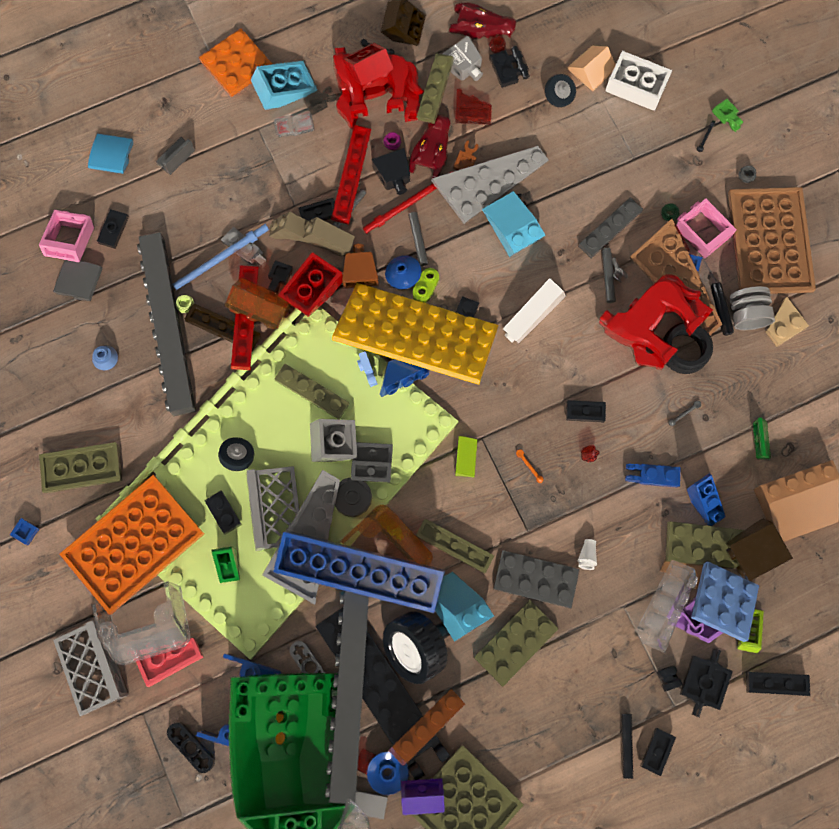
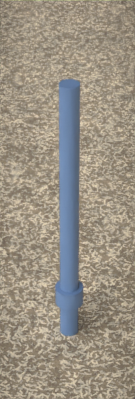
(251, 236)

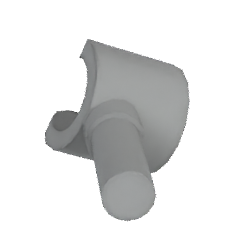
(618, 271)

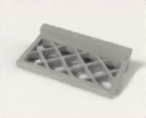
(256, 504)
(109, 669)

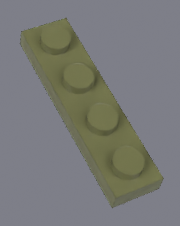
(435, 88)
(312, 391)
(455, 546)

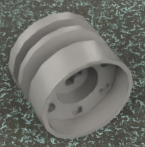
(752, 308)

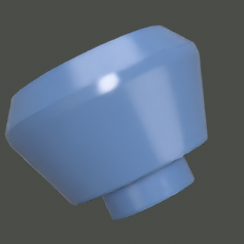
(104, 357)

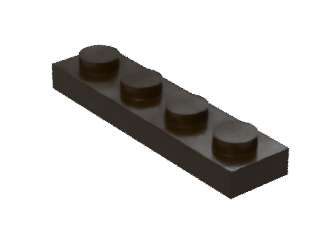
(214, 323)

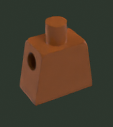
(359, 268)

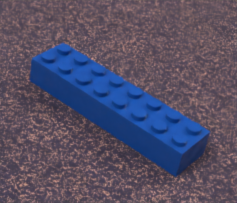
(359, 571)

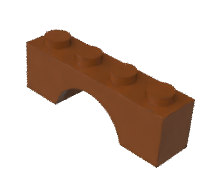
(426, 727)

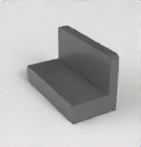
(175, 155)

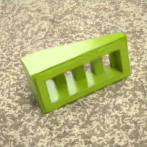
(757, 639)

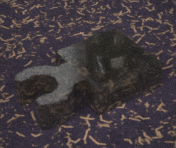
(318, 101)

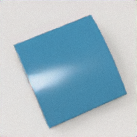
(110, 153)

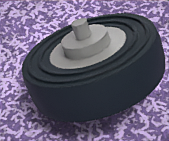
(560, 90)
(236, 454)

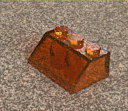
(257, 303)

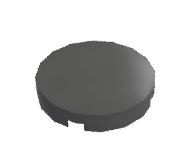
(353, 497)

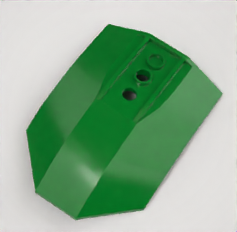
(285, 781)

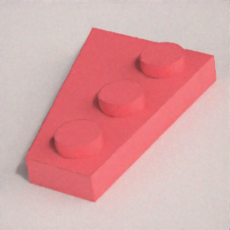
(163, 665)

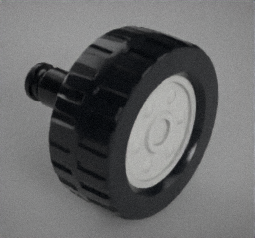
(416, 647)

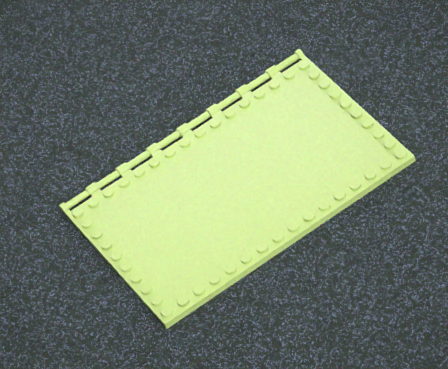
(279, 431)

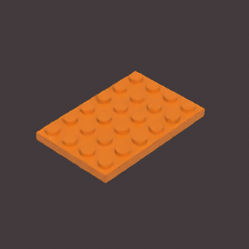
(131, 544)

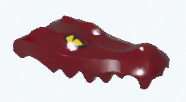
(480, 22)
(432, 147)

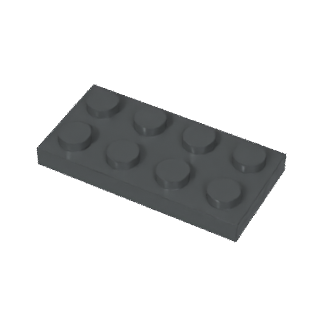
(536, 579)

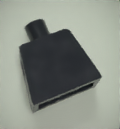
(393, 170)

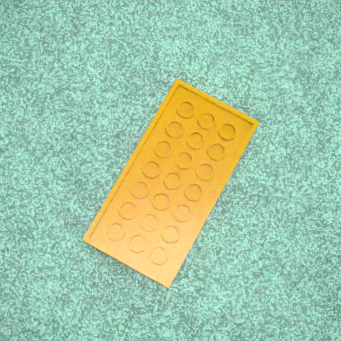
(416, 333)

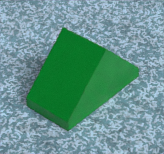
(226, 564)

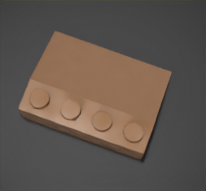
(802, 500)

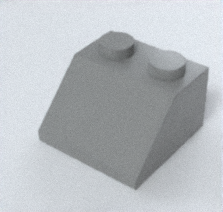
(333, 440)

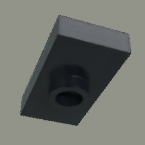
(112, 229)

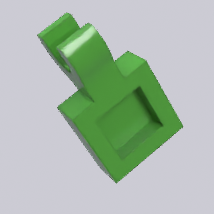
(728, 113)

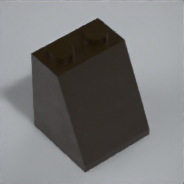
(758, 550)

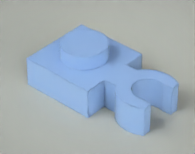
(365, 365)

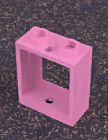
(715, 217)
(64, 250)

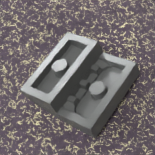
(78, 280)
(372, 462)

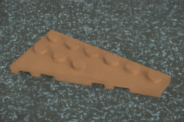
(667, 255)

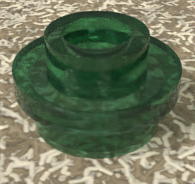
(671, 208)

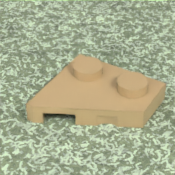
(787, 323)

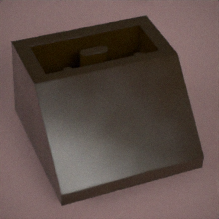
(403, 22)

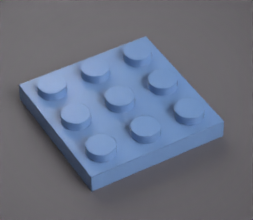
(725, 601)

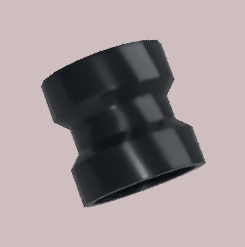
(669, 678)

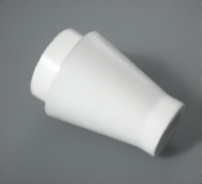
(588, 557)

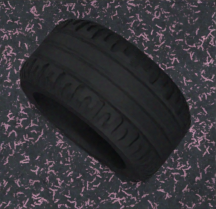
(704, 341)

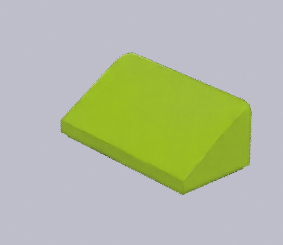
(466, 457)

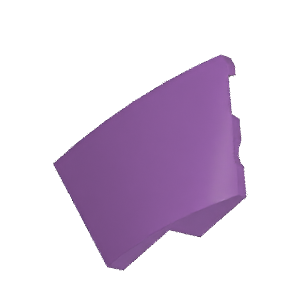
(695, 627)

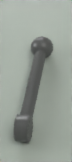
(697, 404)

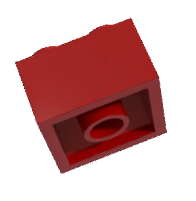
(368, 64)

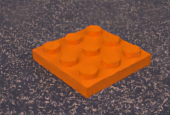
(234, 61)

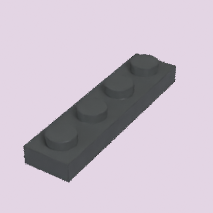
(610, 227)

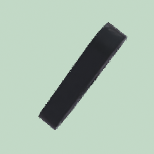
(184, 732)

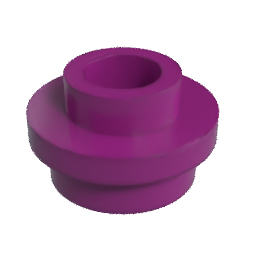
(392, 136)

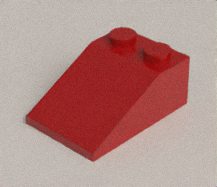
(312, 285)

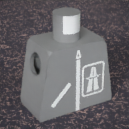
(466, 60)

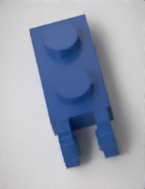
(655, 475)

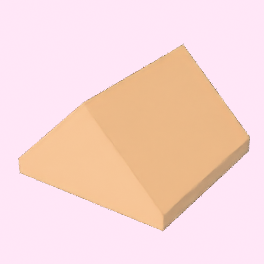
(593, 66)

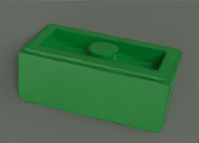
(761, 439)

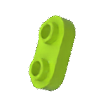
(426, 284)

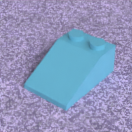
(282, 83)
(513, 223)
(460, 607)

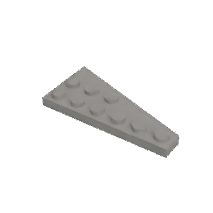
(481, 184)
(311, 520)

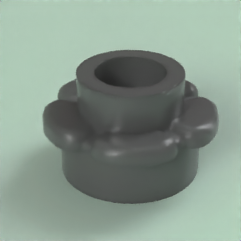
(750, 170)

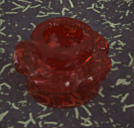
(497, 40)
(589, 453)

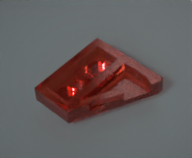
(472, 110)

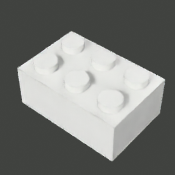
(638, 80)

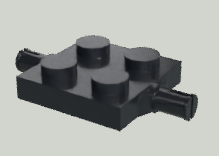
(706, 682)

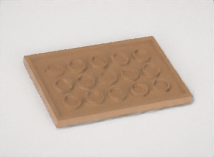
(772, 239)

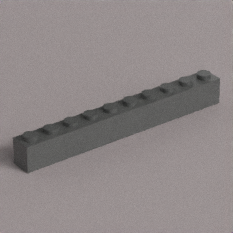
(167, 325)
(348, 699)

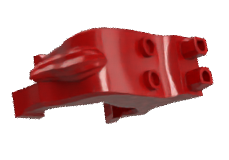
(400, 82)
(638, 324)

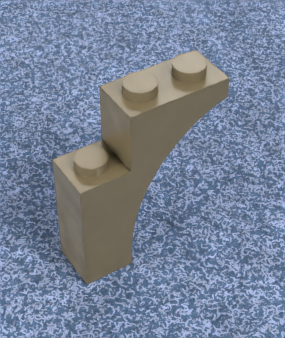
(313, 232)

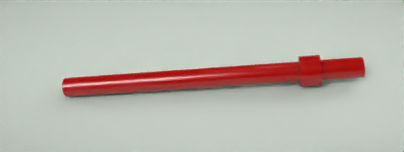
(381, 219)

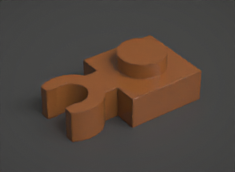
(465, 159)

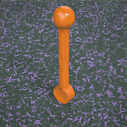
(520, 454)

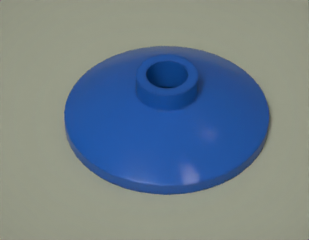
(405, 278)
(386, 784)

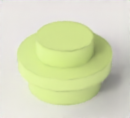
(184, 303)

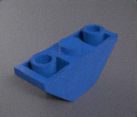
(399, 375)
(706, 500)

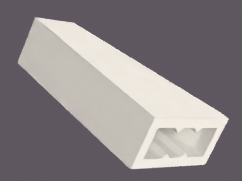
(534, 311)

